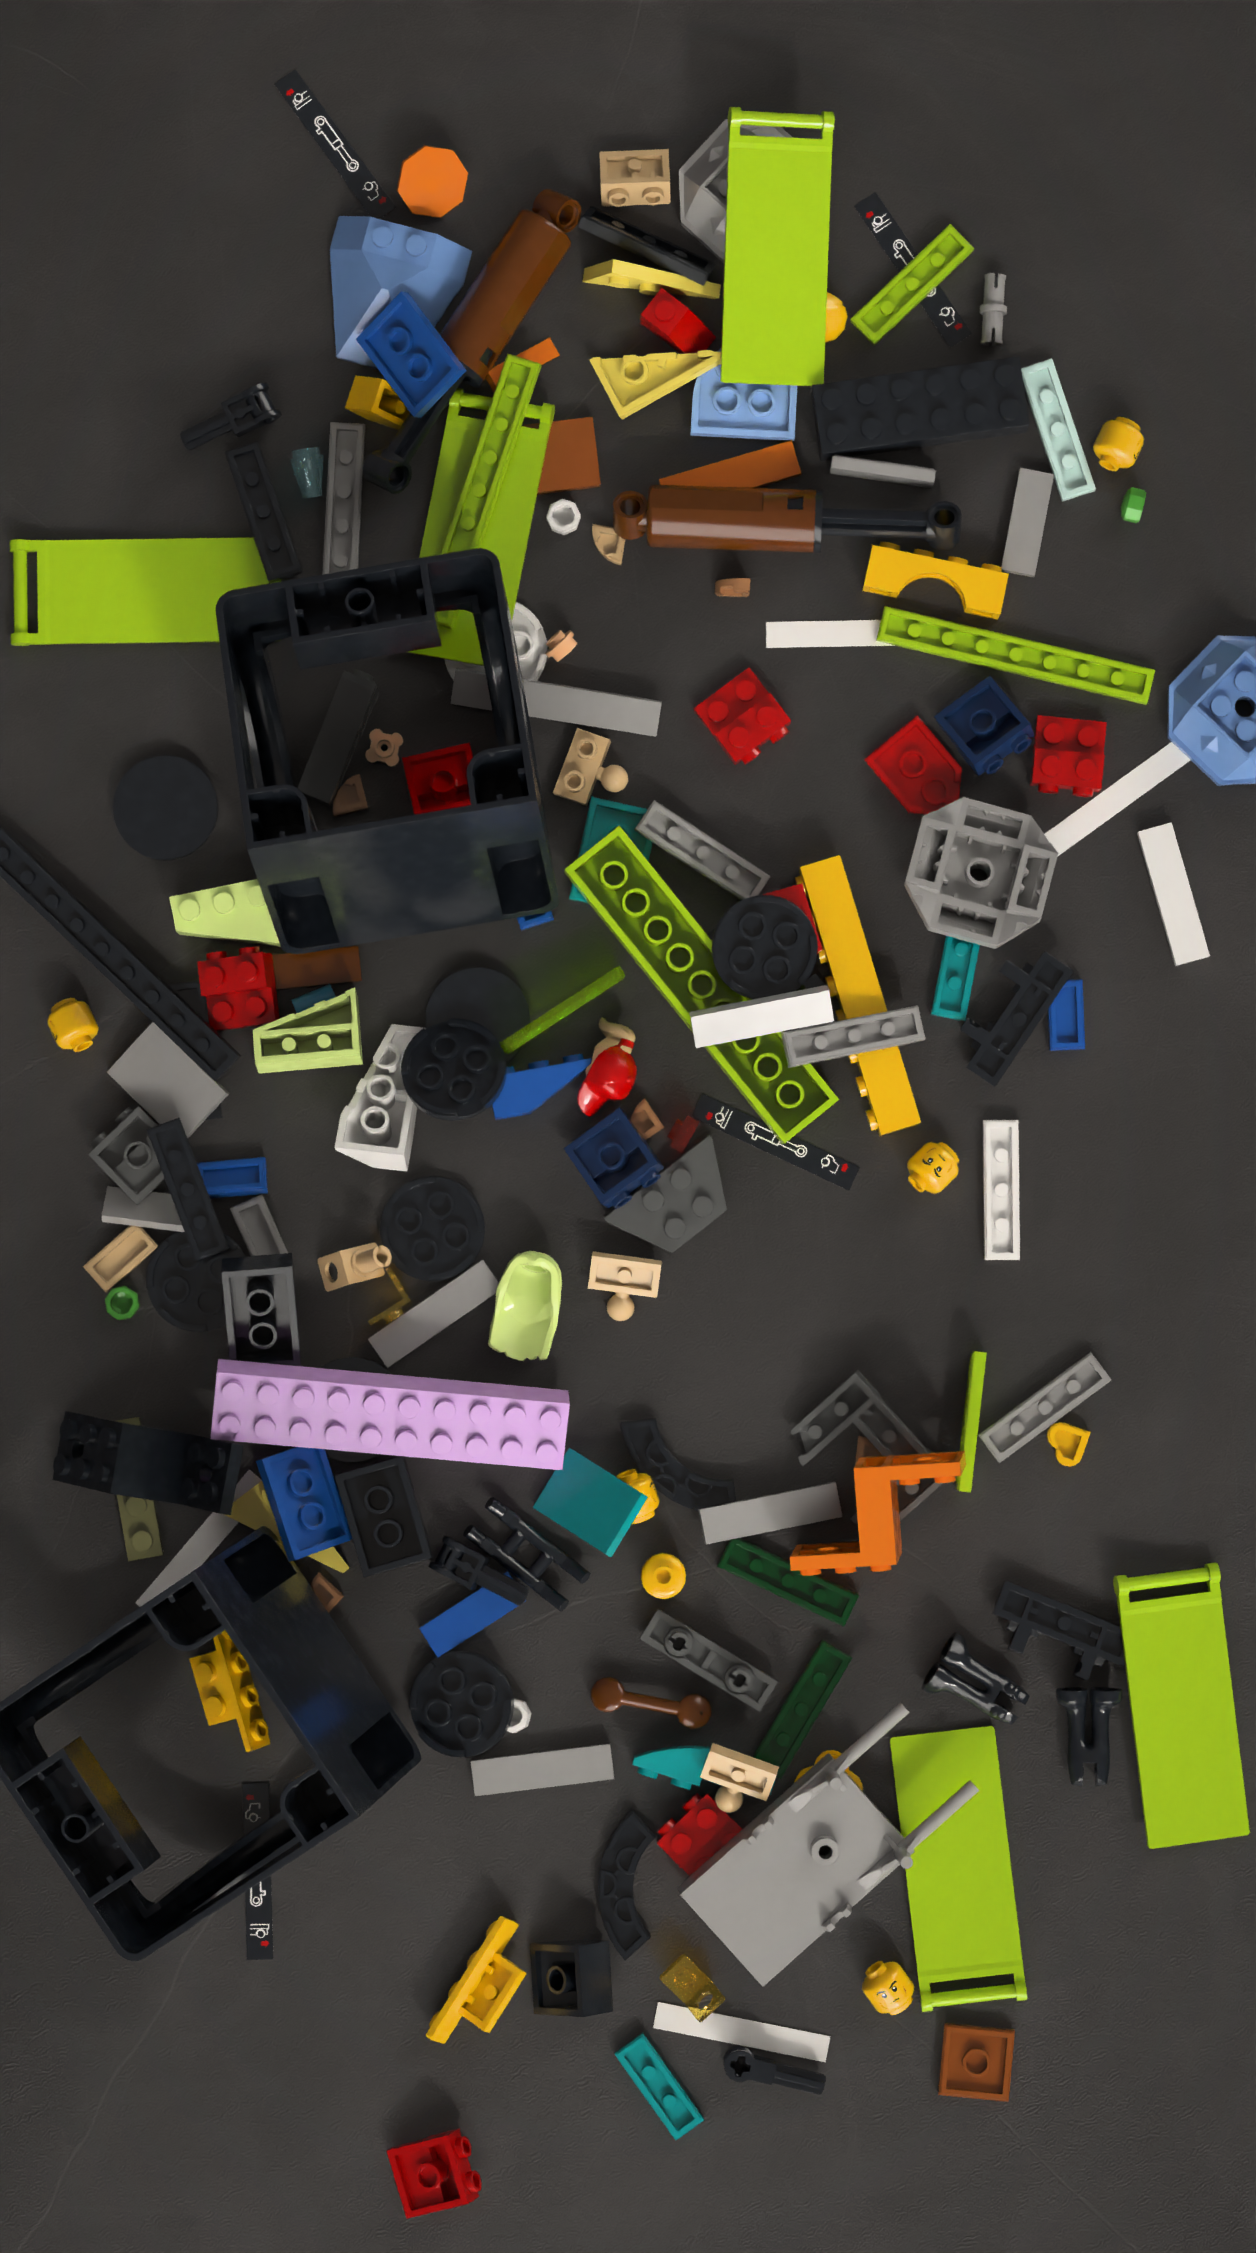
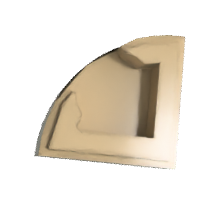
(608, 543)

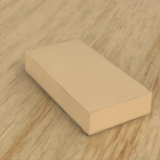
(120, 1257)

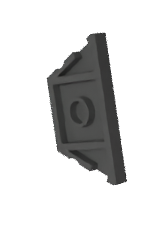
(678, 1203)

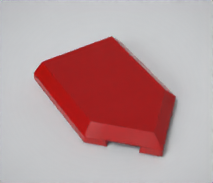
(917, 769)

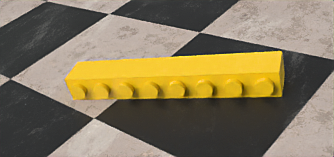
(858, 992)

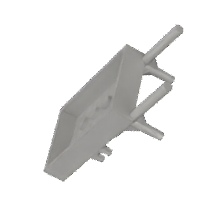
(771, 1887)

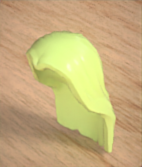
(526, 1307)

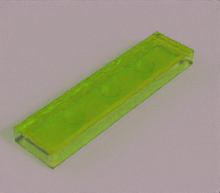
(562, 1009)

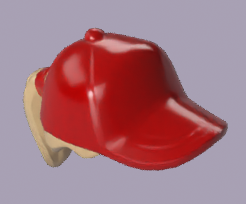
(611, 1069)

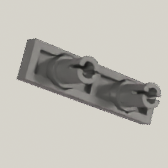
(708, 1660)

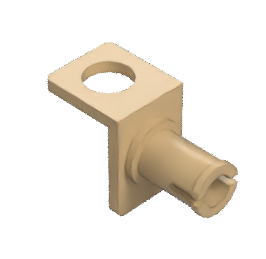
(354, 1265)

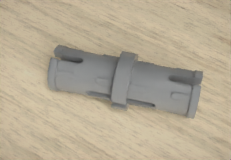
(993, 309)

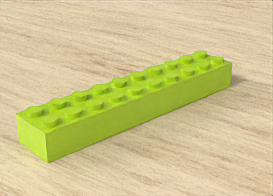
(681, 966)

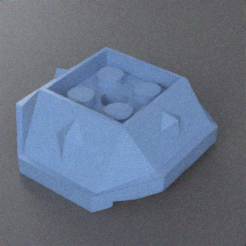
(1204, 712)

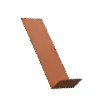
(540, 353)

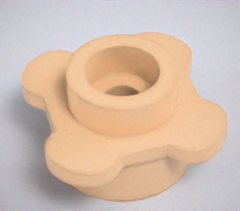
(389, 756)

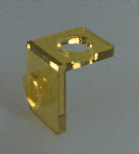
(396, 1310)
(691, 1986)

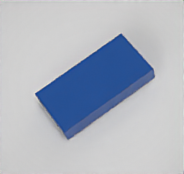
(1067, 1018)
(235, 1177)

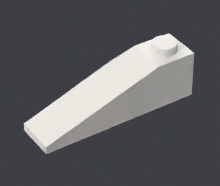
(381, 1116)

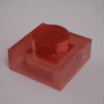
(682, 1133)

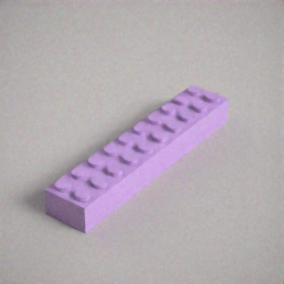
(390, 1414)

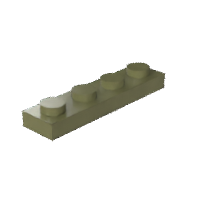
(139, 1522)

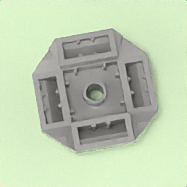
(705, 186)
(986, 838)

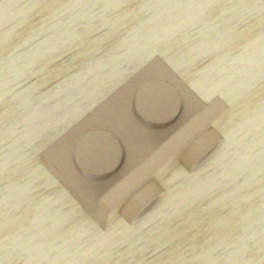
(635, 177)

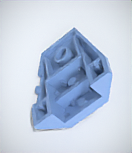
(375, 263)

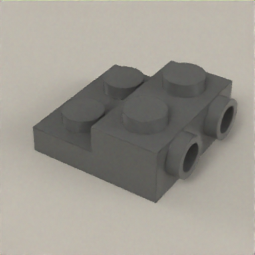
(129, 1154)

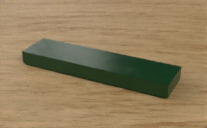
(776, 1576)
(802, 1706)

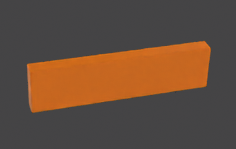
(743, 471)

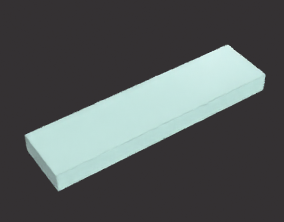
(1057, 430)

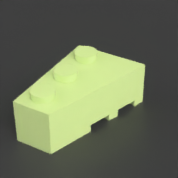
(225, 913)
(312, 1038)

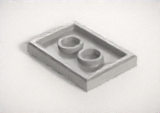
(167, 1081)

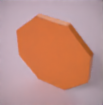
(432, 181)

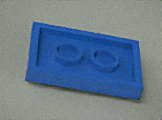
(411, 354)
(304, 1501)

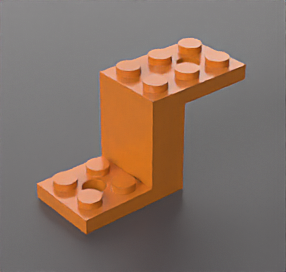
(877, 1512)

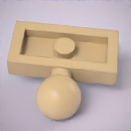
(585, 767)
(624, 1277)
(737, 1775)

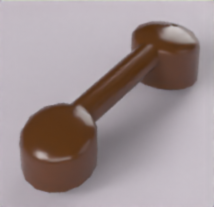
(609, 1695)

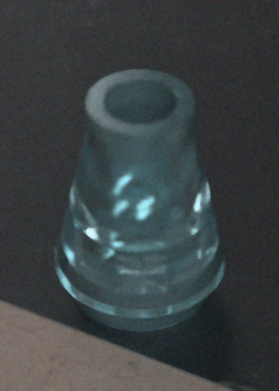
(308, 470)

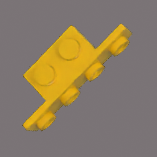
(229, 1691)
(484, 1986)

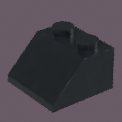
(571, 1978)

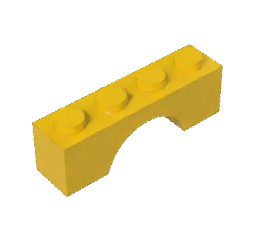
(978, 588)

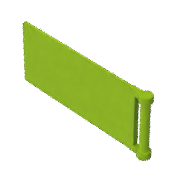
(776, 251)
(511, 517)
(130, 588)
(1182, 1710)
(962, 1870)

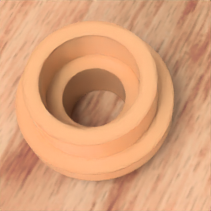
(560, 645)

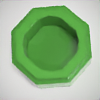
(1133, 505)
(122, 1303)

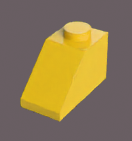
(376, 402)

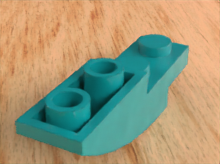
(678, 1762)

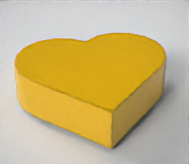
(1068, 1442)

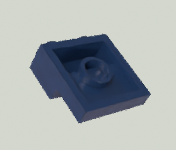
(985, 726)
(614, 1159)

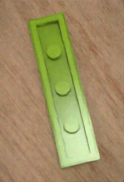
(912, 284)
(971, 1418)

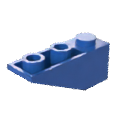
(531, 1088)

